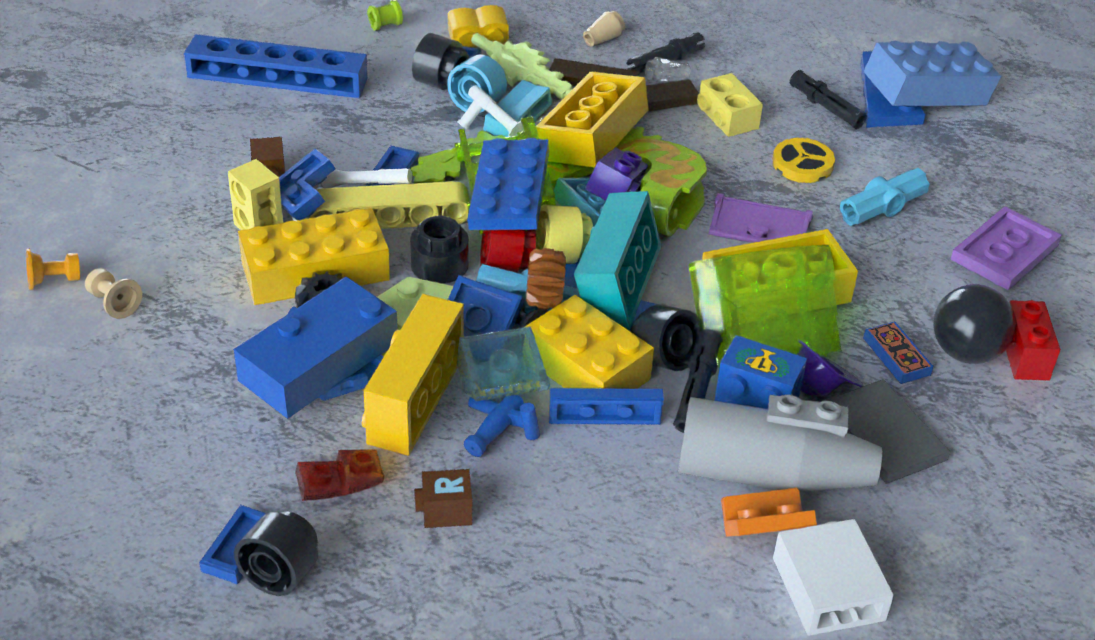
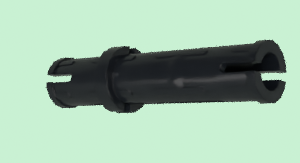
(674, 50)
(819, 93)
(702, 368)

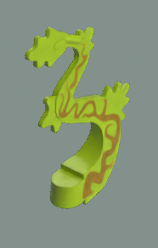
(670, 179)

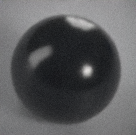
(974, 324)

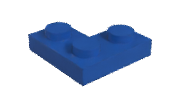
(297, 185)

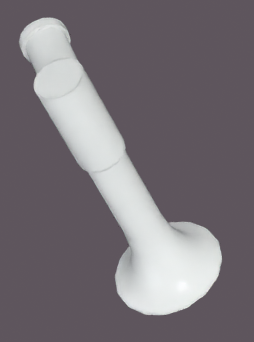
(484, 101)
(382, 176)

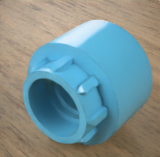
(478, 71)

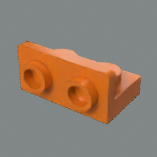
(765, 512)

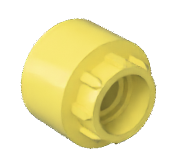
(563, 230)

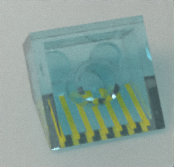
(501, 364)

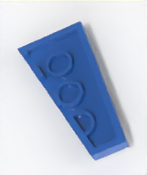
(880, 111)

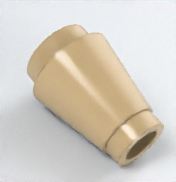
(605, 28)

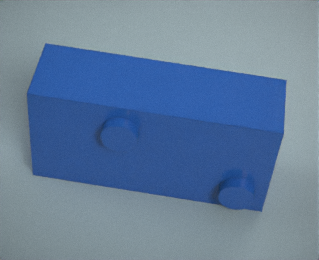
(315, 346)

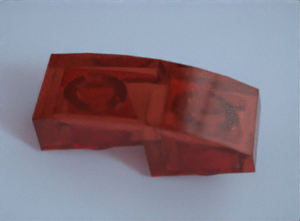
(347, 475)

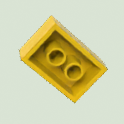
(590, 349)

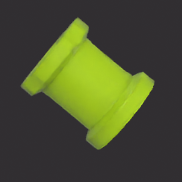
(385, 15)

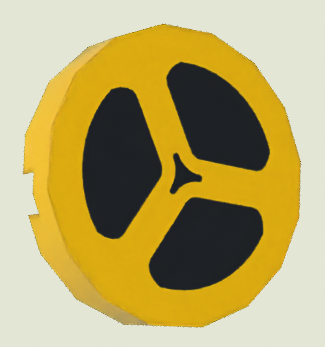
(803, 159)

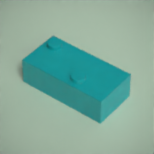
(619, 256)

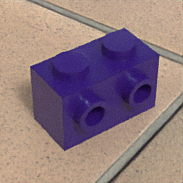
(617, 173)

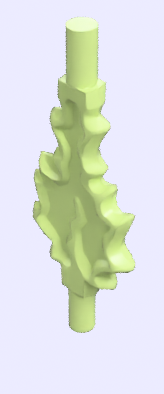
(523, 63)

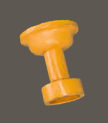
(38, 269)

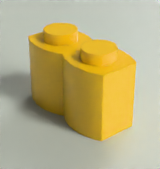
(487, 21)

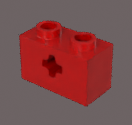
(1034, 342)

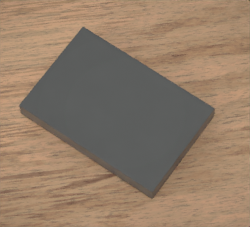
(886, 420)

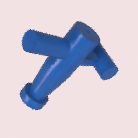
(501, 414)

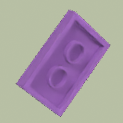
(1006, 247)

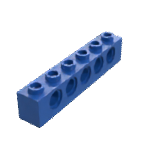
(276, 66)

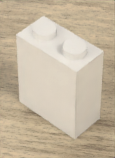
(832, 576)

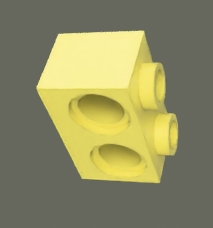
(730, 104)
(255, 196)

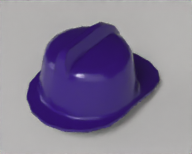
(822, 374)

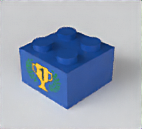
(756, 371)

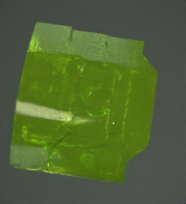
(770, 298)

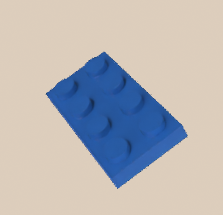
(509, 185)

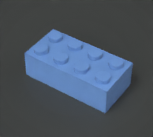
(931, 73)

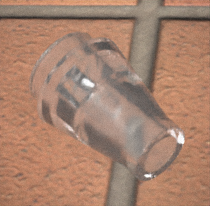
(664, 70)

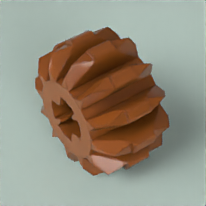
(545, 278)

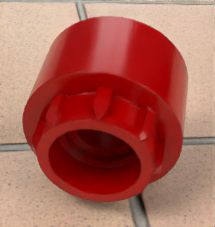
(507, 248)

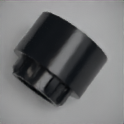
(436, 59)
(439, 250)
(672, 334)
(277, 552)

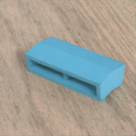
(521, 102)

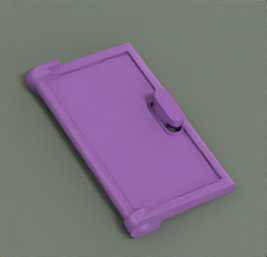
(739, 218)

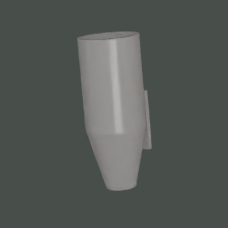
(777, 447)

